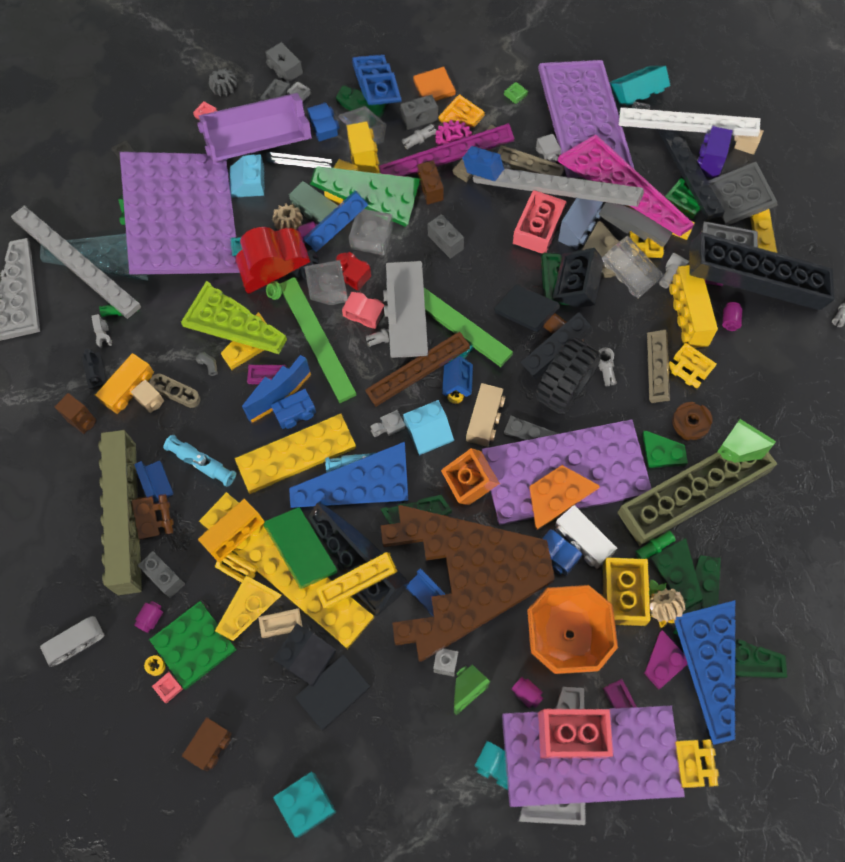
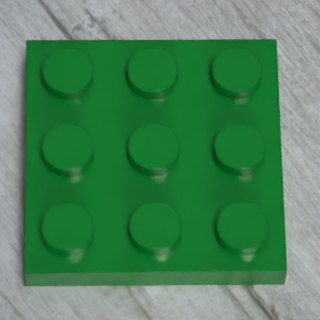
(192, 645)

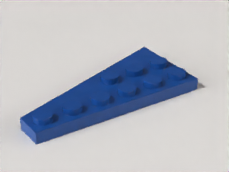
(367, 480)
(710, 654)

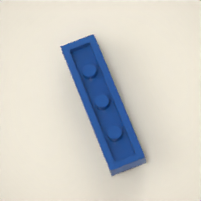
(336, 221)

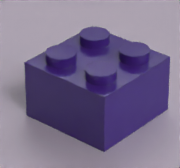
(714, 151)

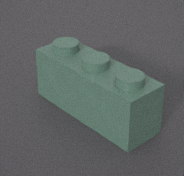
(311, 202)

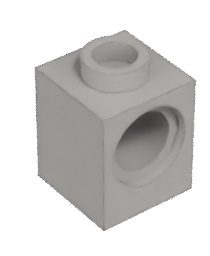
(548, 148)
(446, 662)

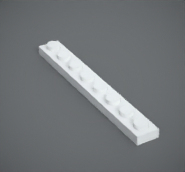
(688, 121)

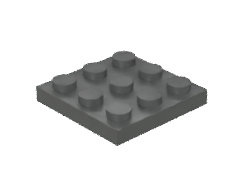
(743, 193)

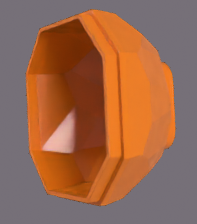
(575, 611)

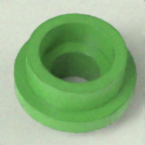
(274, 290)

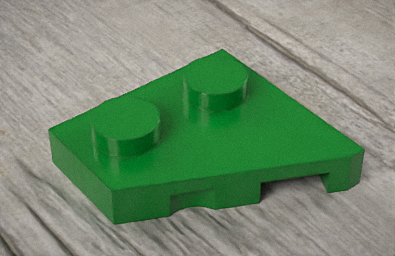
(663, 451)

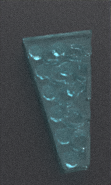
(105, 252)

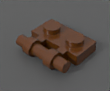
(146, 517)

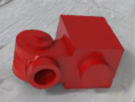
(355, 272)

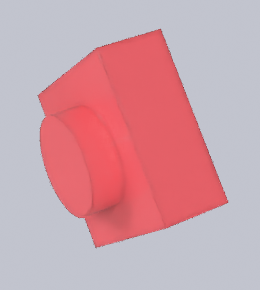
(204, 108)
(167, 687)

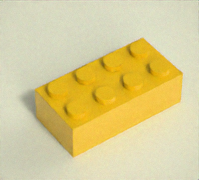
(693, 308)

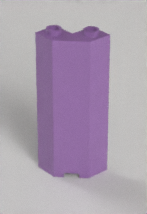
(254, 127)

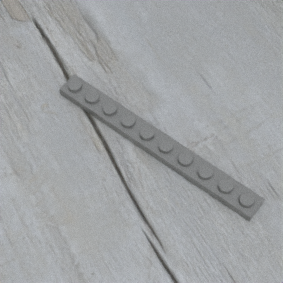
(567, 187)
(76, 262)

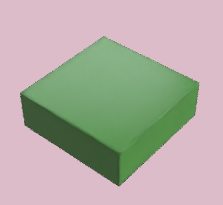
(515, 92)

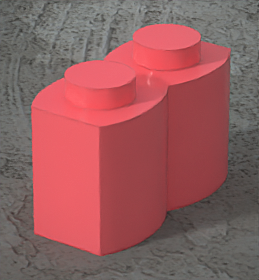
(363, 310)

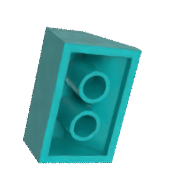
(640, 84)

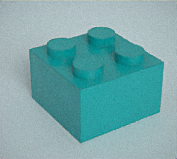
(304, 804)

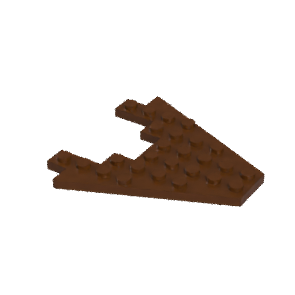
(486, 574)

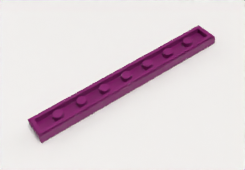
(450, 151)

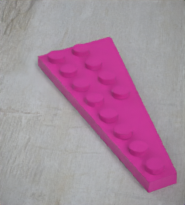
(600, 163)

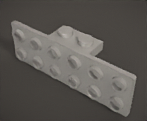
(406, 309)

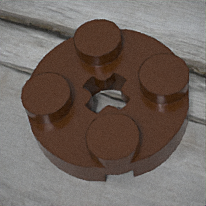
(695, 411)

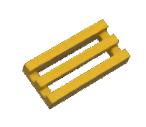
(235, 558)

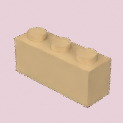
(485, 415)

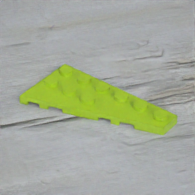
(226, 318)

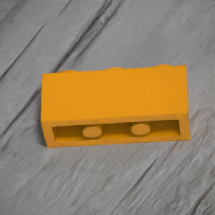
(117, 390)
(231, 530)

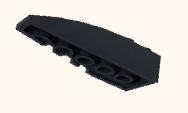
(351, 552)

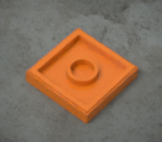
(435, 83)

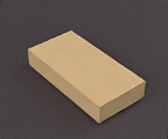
(279, 623)

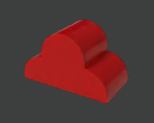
(269, 256)

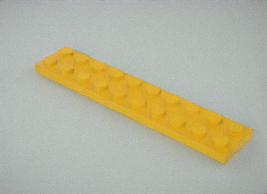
(342, 621)

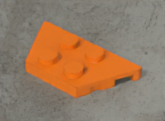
(558, 493)

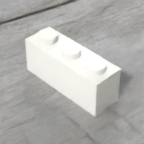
(585, 537)

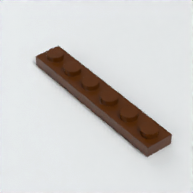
(417, 369)

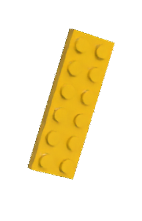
(295, 453)

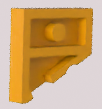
(462, 110)

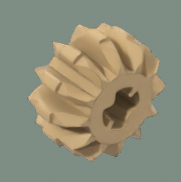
(287, 217)
(666, 605)

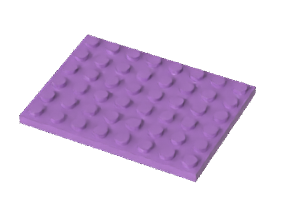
(177, 213)

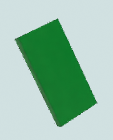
(300, 548)

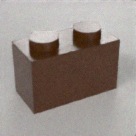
(430, 182)
(76, 413)
(207, 745)

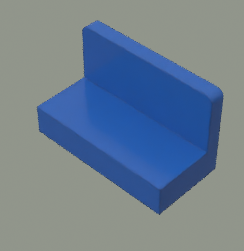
(458, 377)
(153, 479)
(423, 588)

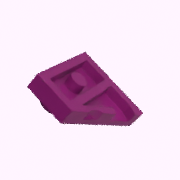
(664, 661)

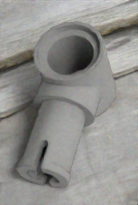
(672, 266)
(607, 367)

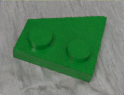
(683, 199)

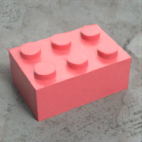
(539, 222)
(575, 733)

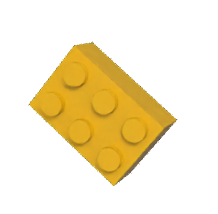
(362, 147)
(627, 590)

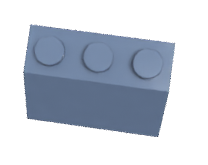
(579, 221)

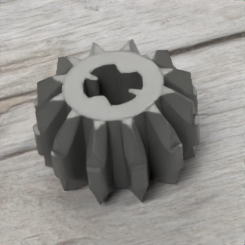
(223, 82)

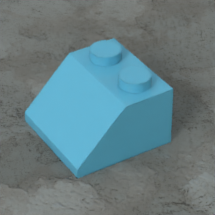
(247, 177)
(428, 427)

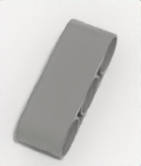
(72, 641)

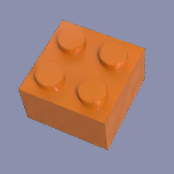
(470, 476)

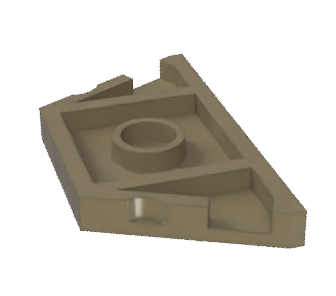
(603, 242)

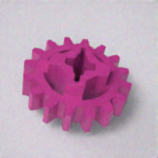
(451, 132)

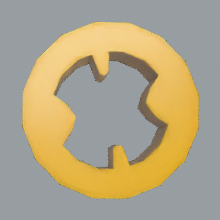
(455, 400)
(149, 669)

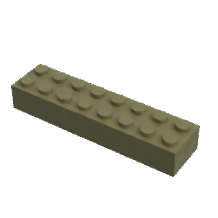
(689, 494)
(118, 518)

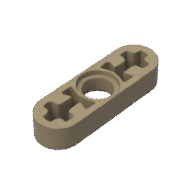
(170, 383)

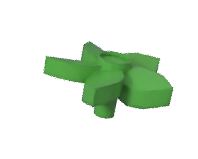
(654, 587)

